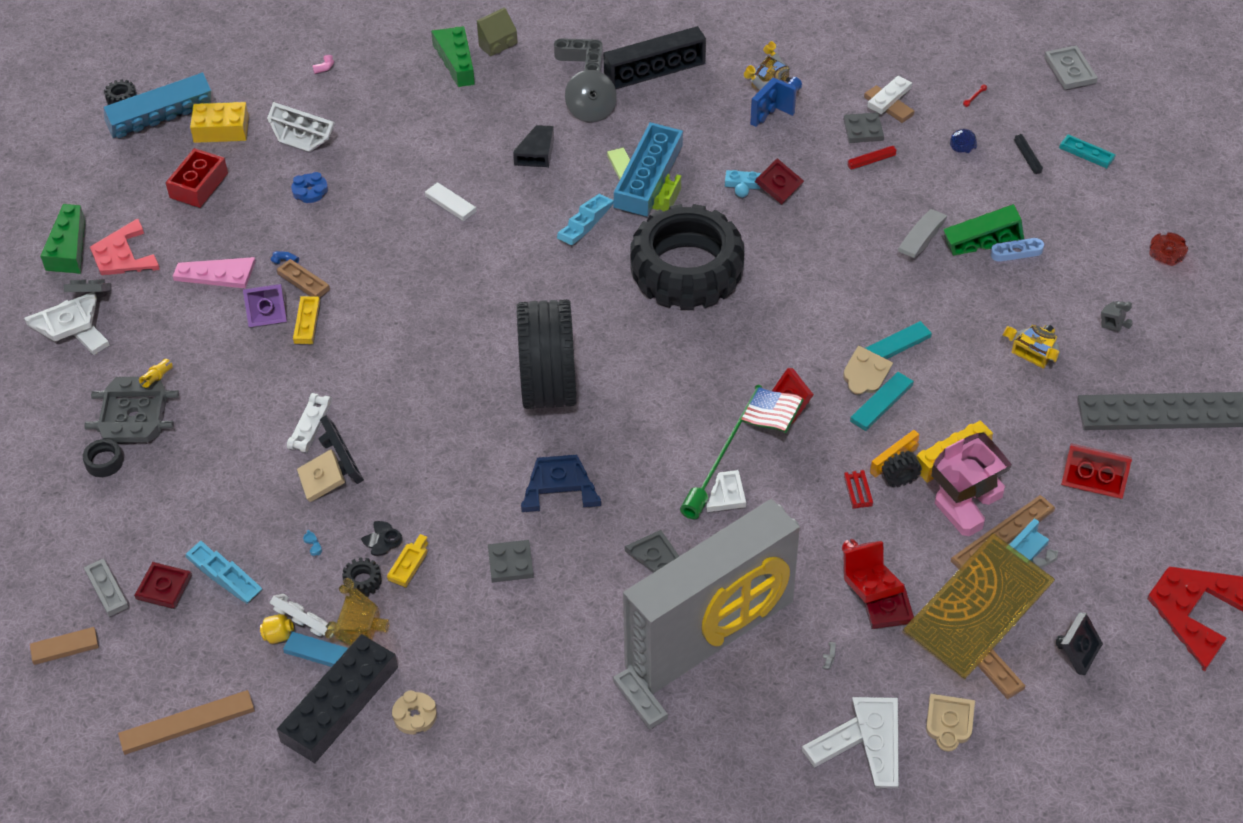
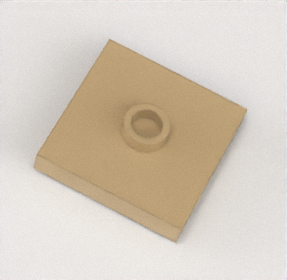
(320, 475)

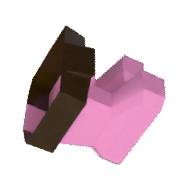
(965, 472)

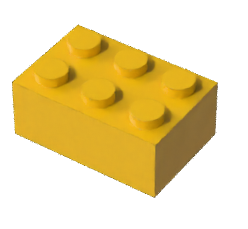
(219, 122)

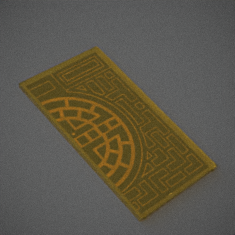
(979, 605)

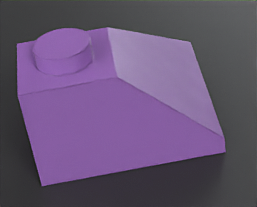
(265, 305)

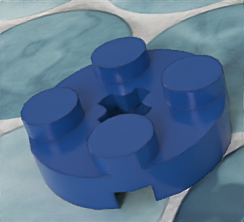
(301, 184)

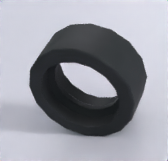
(106, 469)

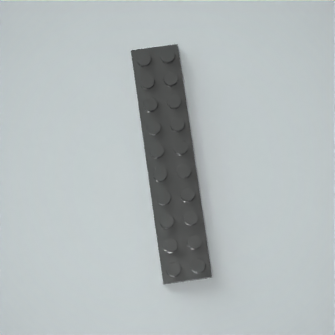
(1161, 411)

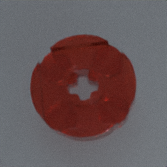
(1171, 257)

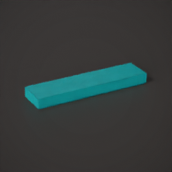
(901, 340)
(881, 401)

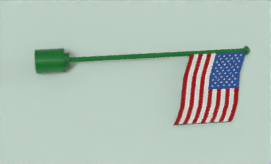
(763, 410)

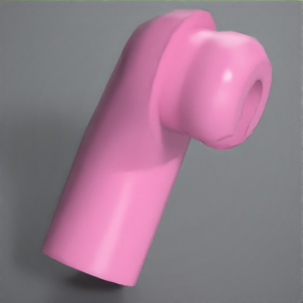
(325, 66)

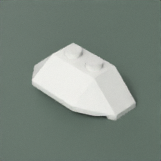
(298, 127)

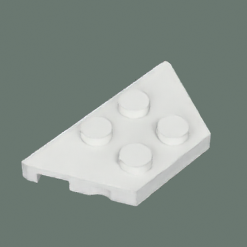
(65, 318)

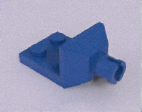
(774, 95)

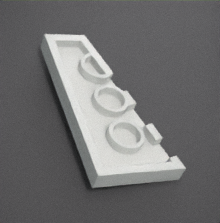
(880, 737)

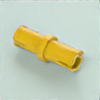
(155, 373)

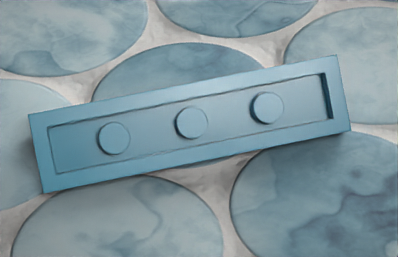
(1030, 541)

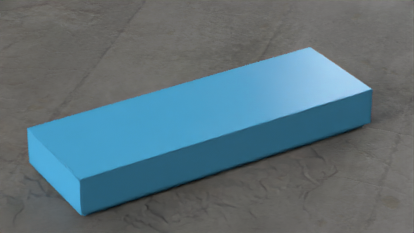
(313, 649)

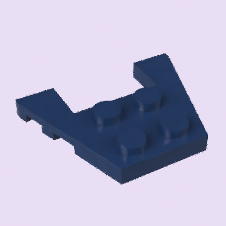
(559, 475)

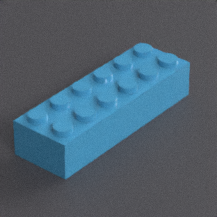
(156, 105)
(648, 169)

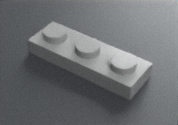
(106, 587)
(640, 698)

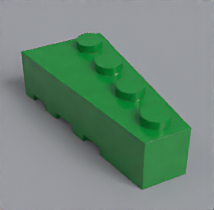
(455, 53)
(985, 231)
(65, 241)

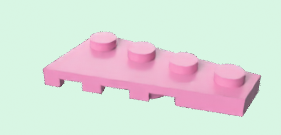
(216, 272)

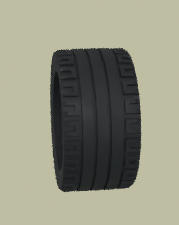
(546, 354)

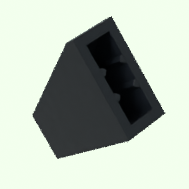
(535, 148)

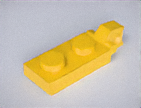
(408, 562)

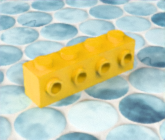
(927, 457)

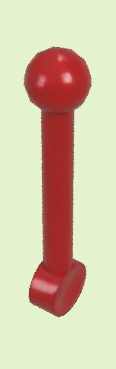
(966, 103)

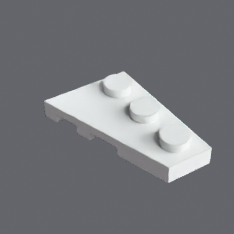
(282, 606)

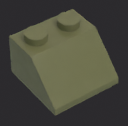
(496, 32)

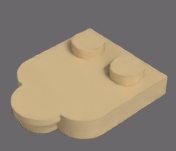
(866, 371)
(949, 720)

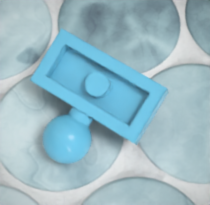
(741, 181)

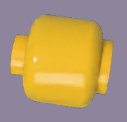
(276, 628)

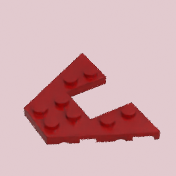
(1177, 596)

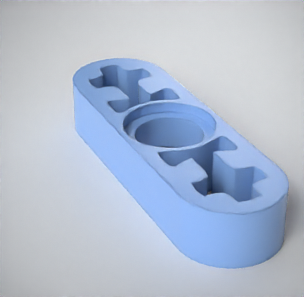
(1005, 251)

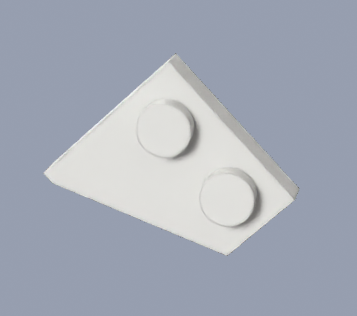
(726, 492)

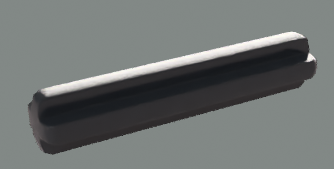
(1028, 154)

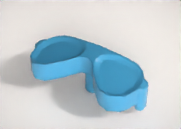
(310, 538)

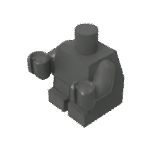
(1114, 315)

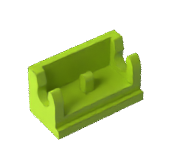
(668, 193)

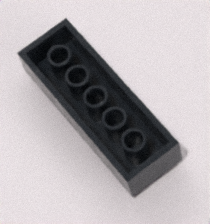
(655, 57)
(337, 698)

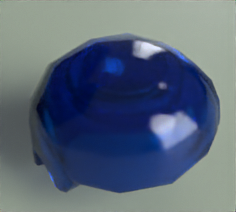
(963, 140)

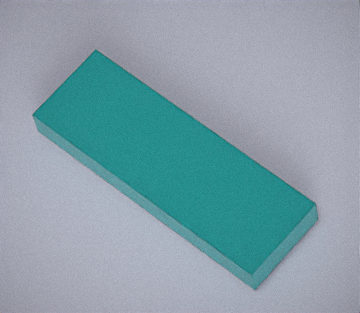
(1087, 151)

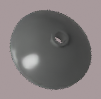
(579, 99)

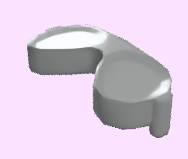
(1051, 556)
(830, 658)

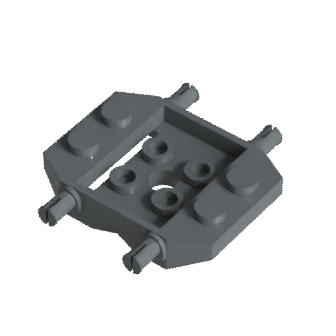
(114, 415)

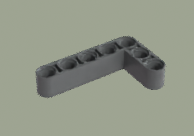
(580, 50)

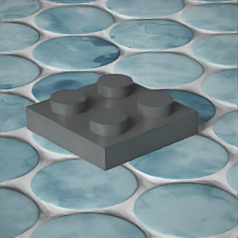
(863, 127)
(95, 285)
(510, 561)

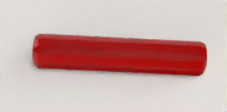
(871, 157)

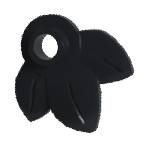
(380, 539)

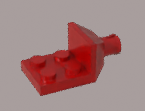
(867, 573)

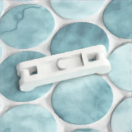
(309, 423)

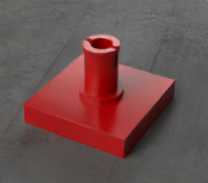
(793, 384)

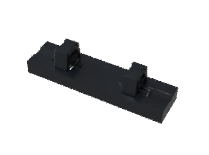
(333, 438)

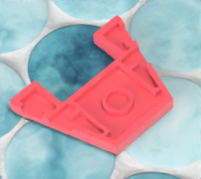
(114, 253)

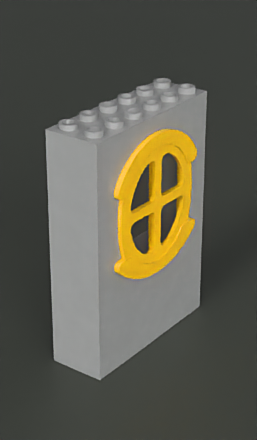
(694, 602)

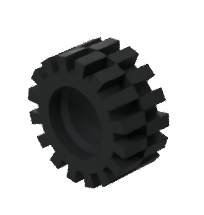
(113, 91)
(901, 469)
(363, 567)

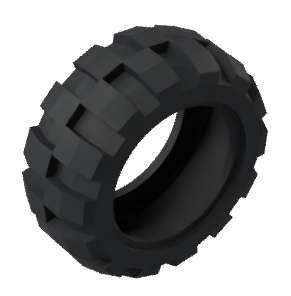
(681, 285)

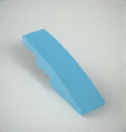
(585, 220)
(223, 572)

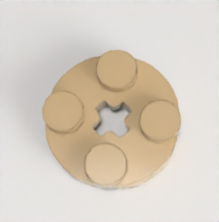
(414, 701)

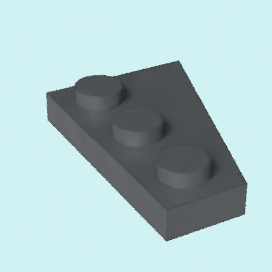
(652, 551)

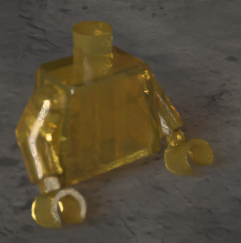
(356, 617)

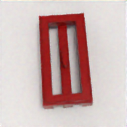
(855, 476)

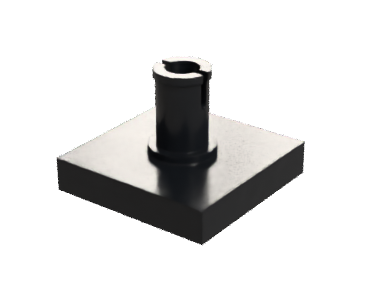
(1080, 643)

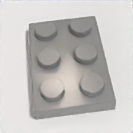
(1070, 67)

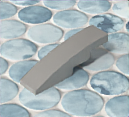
(922, 232)

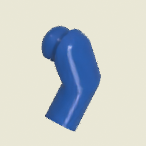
(278, 255)

